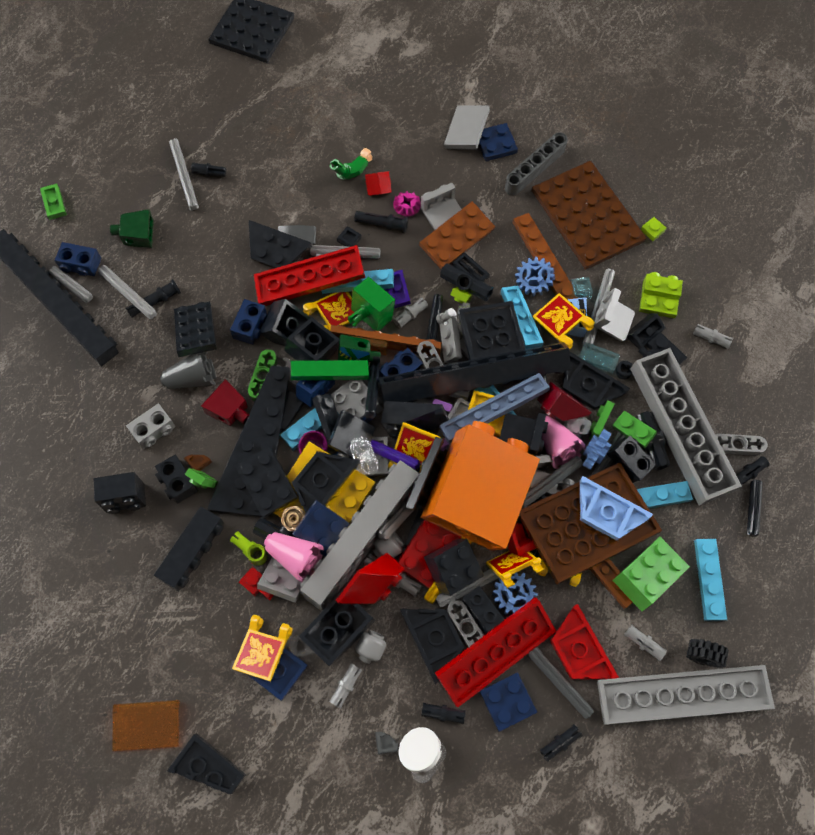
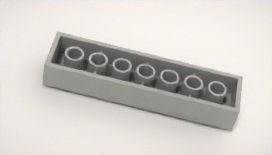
(685, 427)
(359, 537)

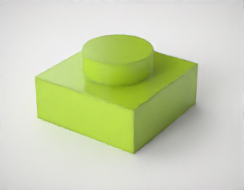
(653, 229)
(461, 295)

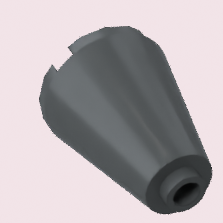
(190, 372)

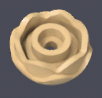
(287, 517)

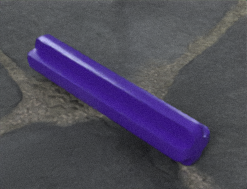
(394, 455)

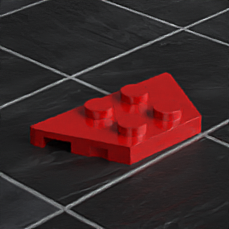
(580, 649)

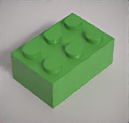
(651, 574)

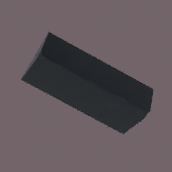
(646, 330)

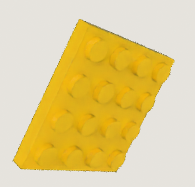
(346, 500)

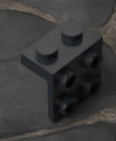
(526, 430)

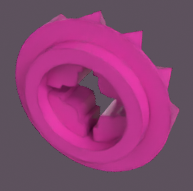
(405, 209)

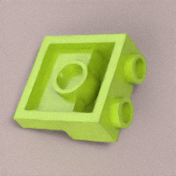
(660, 295)

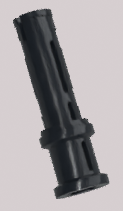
(389, 221)
(159, 295)

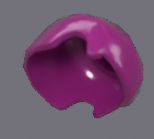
(314, 437)

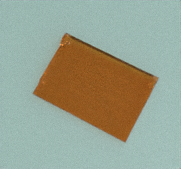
(146, 725)

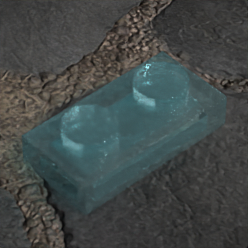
(599, 357)

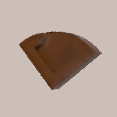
(197, 462)

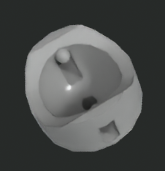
(578, 426)

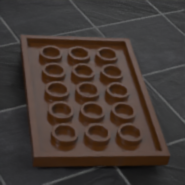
(588, 214)
(572, 545)

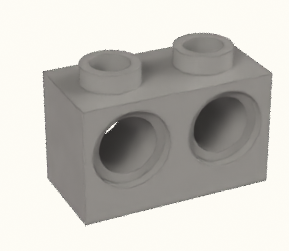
(147, 422)

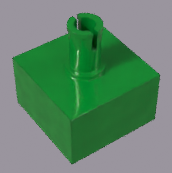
(371, 305)

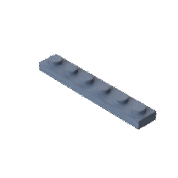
(497, 405)

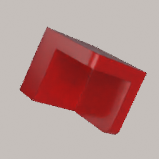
(378, 183)
(518, 542)

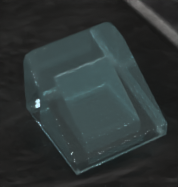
(582, 287)

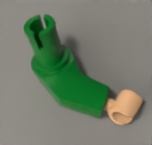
(354, 169)

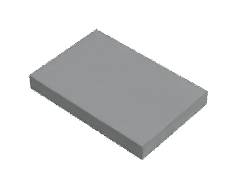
(467, 127)

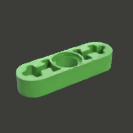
(260, 367)

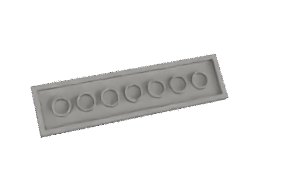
(685, 694)

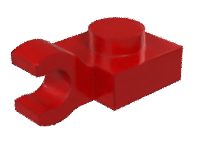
(250, 583)

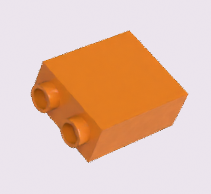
(481, 486)

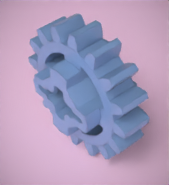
(534, 280)
(597, 449)
(521, 597)

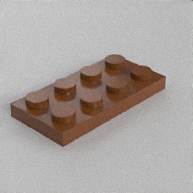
(457, 235)

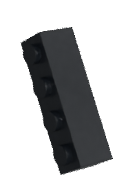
(189, 549)

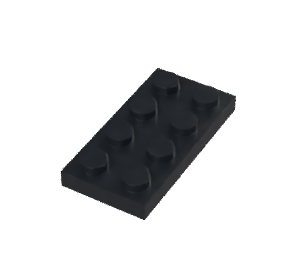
(194, 329)

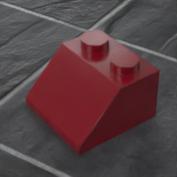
(561, 404)

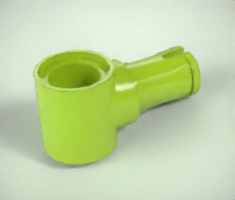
(248, 548)

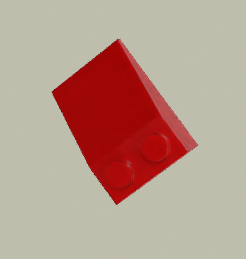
(373, 582)

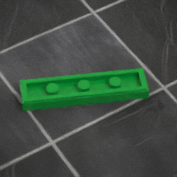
(330, 370)

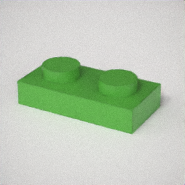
(53, 201)
(603, 413)
(631, 426)
(200, 478)

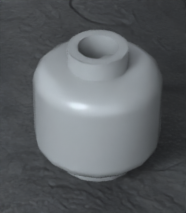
(392, 545)
(370, 646)

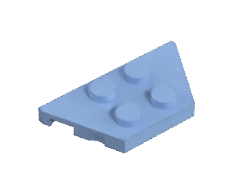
(609, 511)

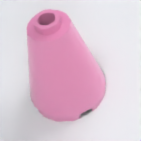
(561, 443)
(294, 554)

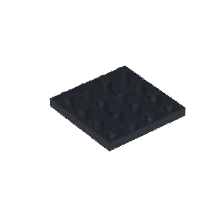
(252, 29)

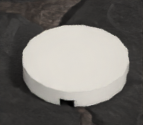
(420, 750)

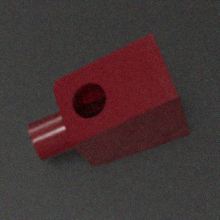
(226, 405)

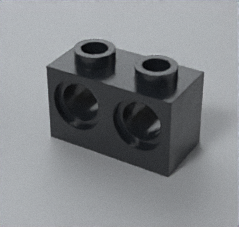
(629, 460)
(176, 478)
(482, 610)

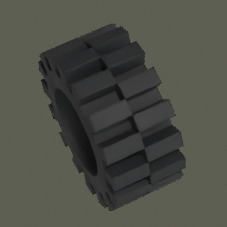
(707, 653)

